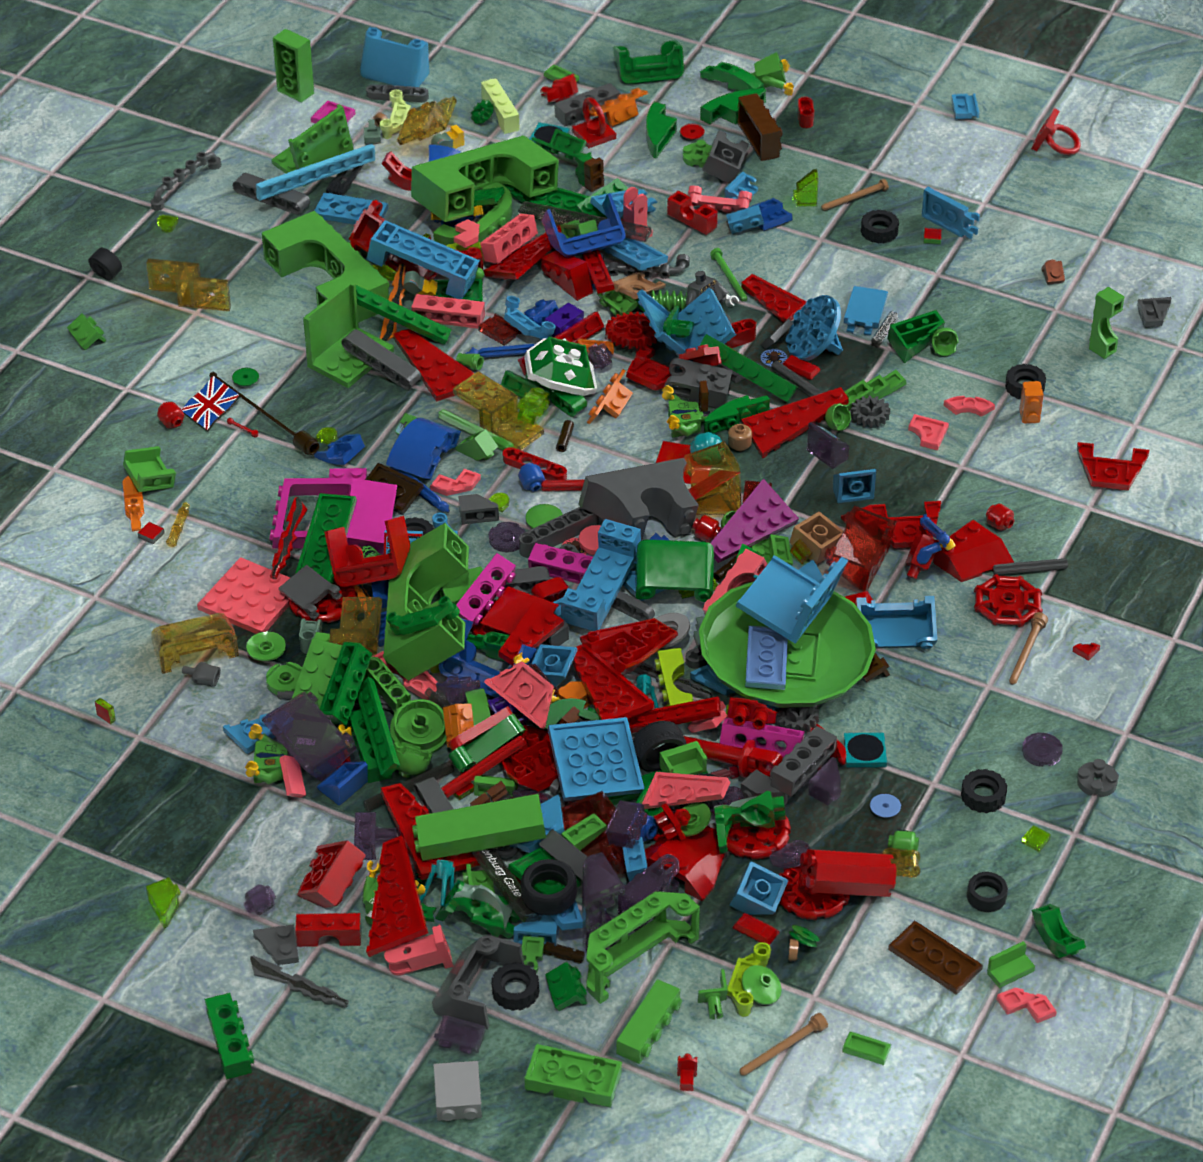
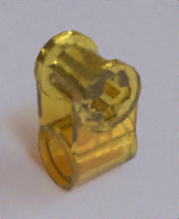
(903, 861)

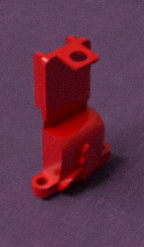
(366, 228)

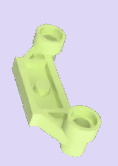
(398, 115)

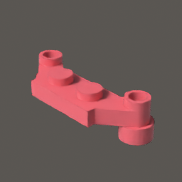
(719, 203)

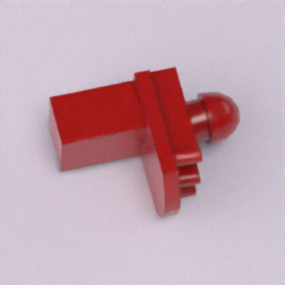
(687, 1071)

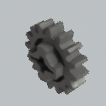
(870, 411)
(797, 717)

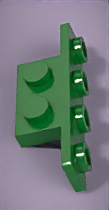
(563, 143)
(675, 326)

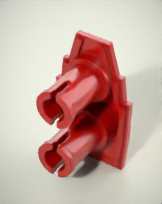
(561, 89)
(750, 710)

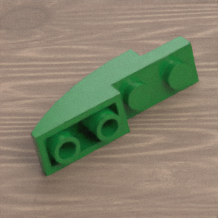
(732, 75)
(733, 411)

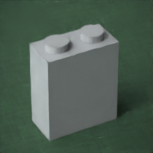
(457, 1091)

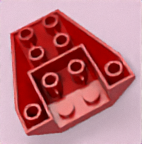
(629, 644)
(534, 763)

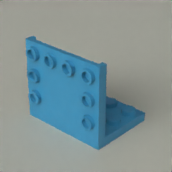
(703, 311)
(788, 598)

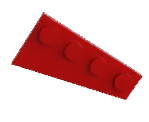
(773, 298)
(532, 631)

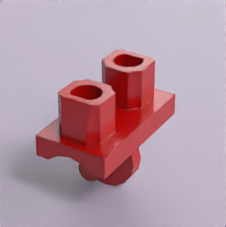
(672, 823)

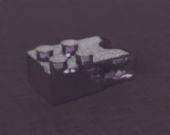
(651, 880)

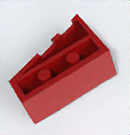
(568, 273)

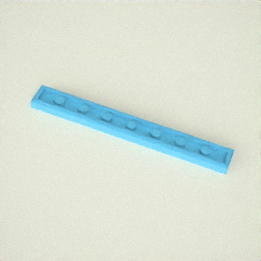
(315, 172)

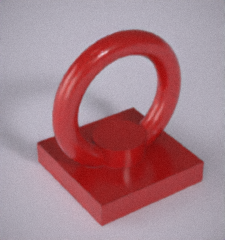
(594, 130)
(1047, 132)

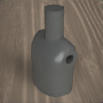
(203, 673)

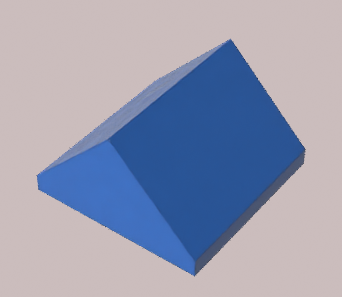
(344, 781)

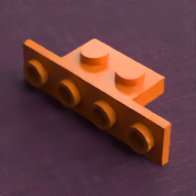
(621, 108)
(613, 400)

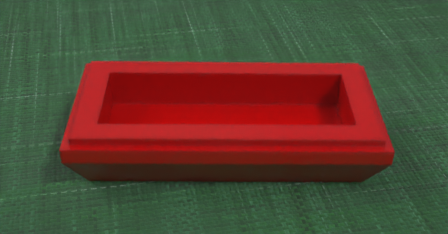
(802, 367)
(756, 929)

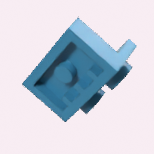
(745, 219)

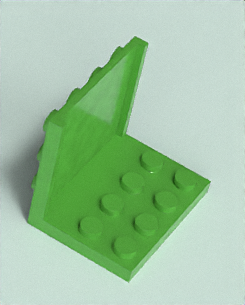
(319, 142)
(323, 336)

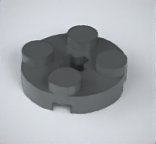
(1099, 769)

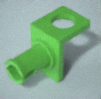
(714, 997)

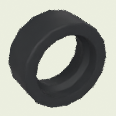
(987, 879)

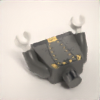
(704, 282)

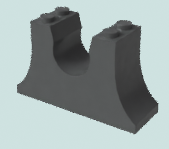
(642, 492)

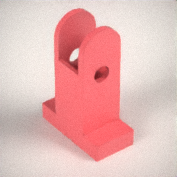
(637, 211)
(420, 953)

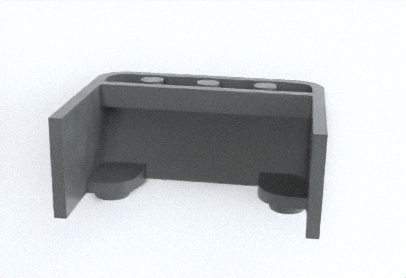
(454, 993)

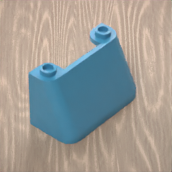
(393, 61)
(901, 623)

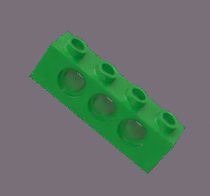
(364, 746)
(228, 1035)

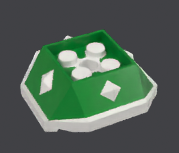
(561, 366)

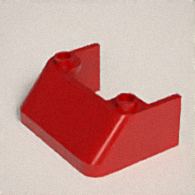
(353, 569)

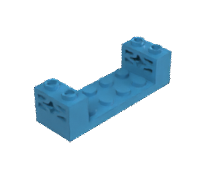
(426, 253)
(603, 578)

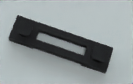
(339, 188)

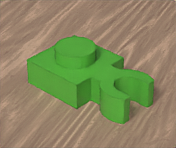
(533, 950)

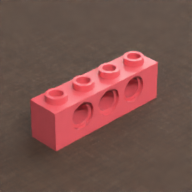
(509, 238)
(450, 310)

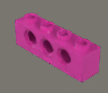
(557, 561)
(497, 567)
(769, 733)

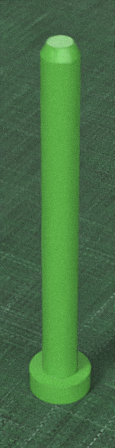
(716, 254)

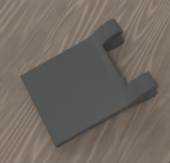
(307, 589)

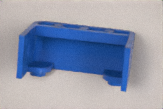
(609, 233)
(463, 663)

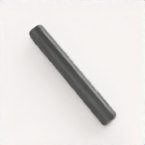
(795, 379)
(1031, 566)

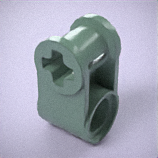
(307, 632)

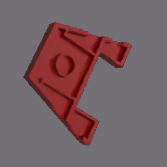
(647, 371)
(1111, 472)
(909, 526)

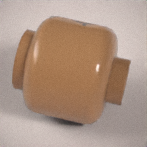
(739, 437)

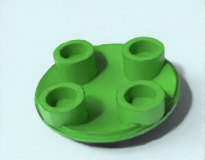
(541, 514)

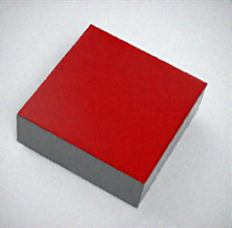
(151, 532)

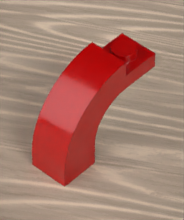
(399, 173)

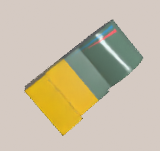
(452, 138)
(418, 285)

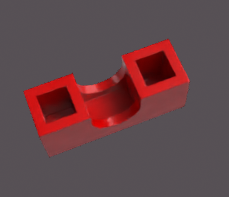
(681, 208)
(343, 926)

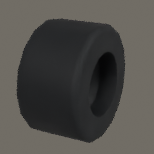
(105, 263)

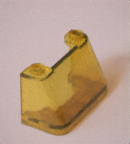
(704, 464)
(193, 636)

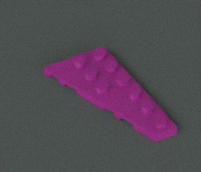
(753, 522)

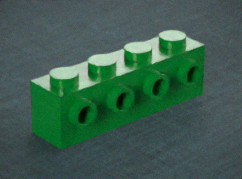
(345, 682)

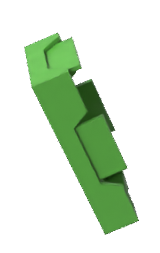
(573, 1075)

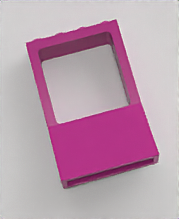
(372, 508)

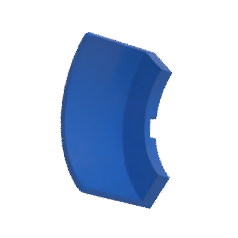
(420, 446)

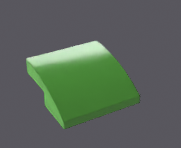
(776, 546)

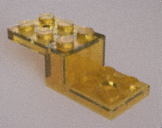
(426, 120)
(190, 286)
(497, 410)
(363, 632)

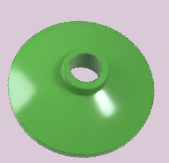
(266, 646)
(699, 818)
(761, 984)

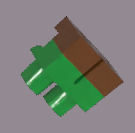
(589, 171)

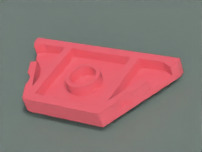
(525, 691)

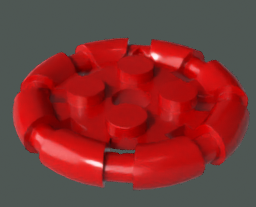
(327, 605)
(752, 844)
(810, 901)

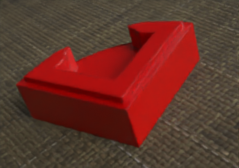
(1086, 651)

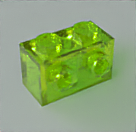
(533, 405)

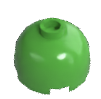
(411, 759)

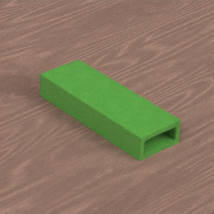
(479, 827)

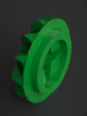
(486, 109)

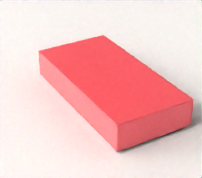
(292, 776)

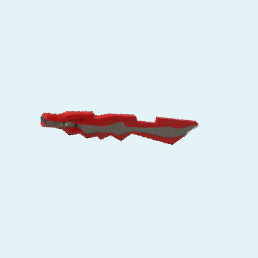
(288, 537)

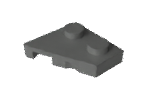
(1154, 310)
(279, 943)

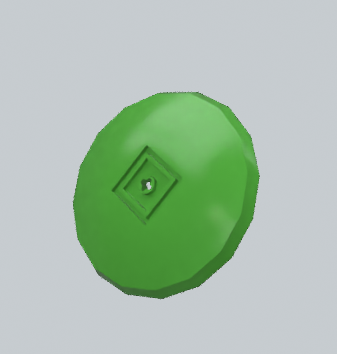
(819, 667)

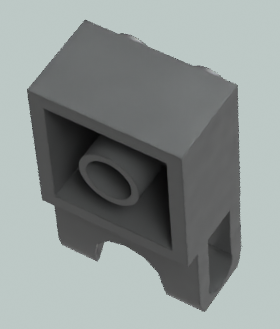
(725, 157)
(692, 373)

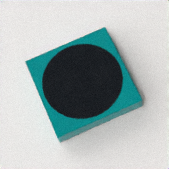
(545, 132)
(865, 750)

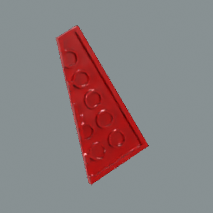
(437, 369)
(791, 420)
(607, 688)
(396, 904)

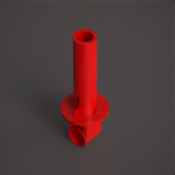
(747, 758)

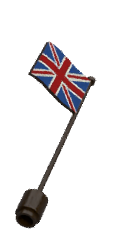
(219, 397)

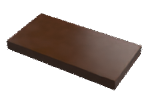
(935, 957)

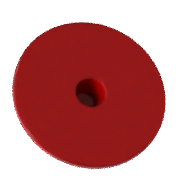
(692, 131)

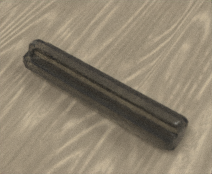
(884, 329)

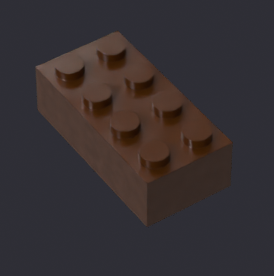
(759, 127)

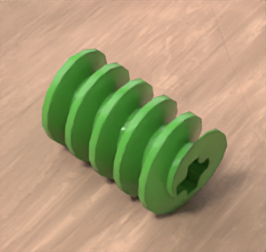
(670, 301)

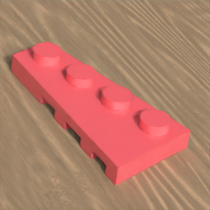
(418, 684)
(684, 789)

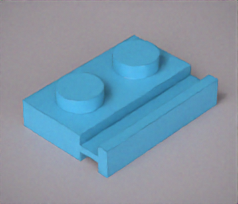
(965, 106)

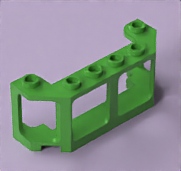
(606, 962)

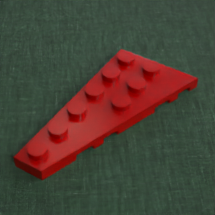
(522, 259)
(403, 811)

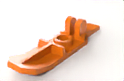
(133, 503)

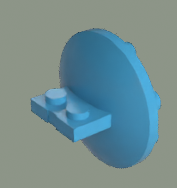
(815, 328)

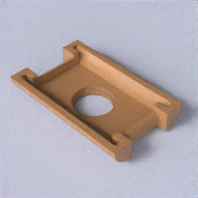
(636, 281)

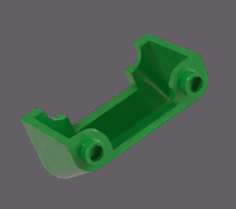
(653, 67)
(674, 567)

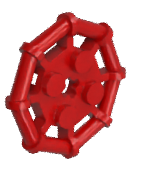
(1007, 588)

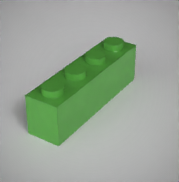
(648, 1021)

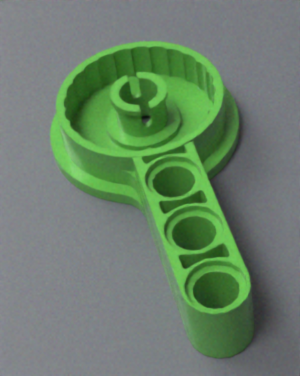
(408, 712)

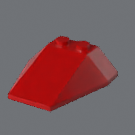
(698, 860)

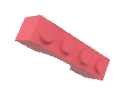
(744, 569)

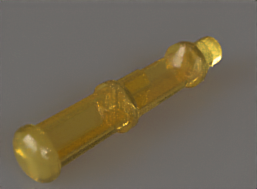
(178, 525)

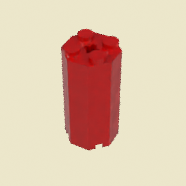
(847, 872)

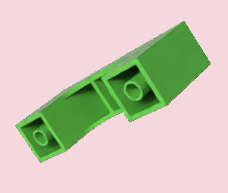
(449, 182)
(314, 243)
(428, 567)

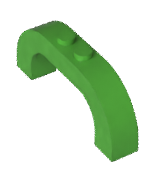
(490, 223)

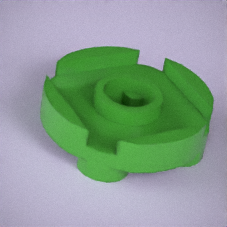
(696, 153)
(277, 673)

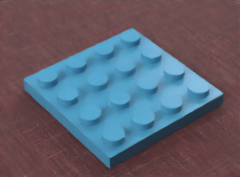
(595, 758)

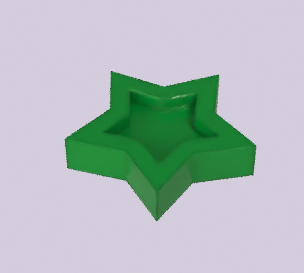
(428, 912)

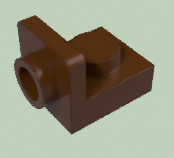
(876, 667)

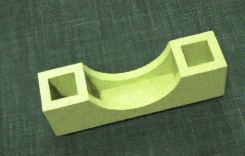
(506, 113)

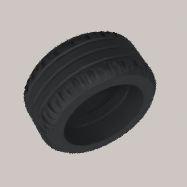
(652, 736)
(548, 903)

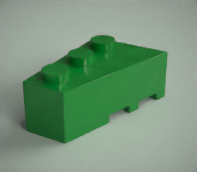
(914, 334)

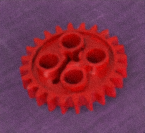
(630, 330)

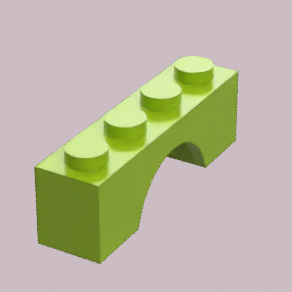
(671, 667)

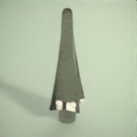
(437, 697)

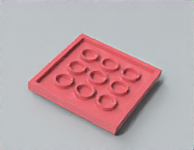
(247, 597)

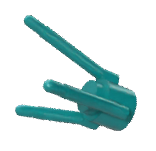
(644, 684)
(444, 871)

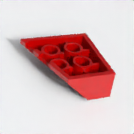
(974, 552)
(331, 873)

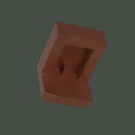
(1053, 272)

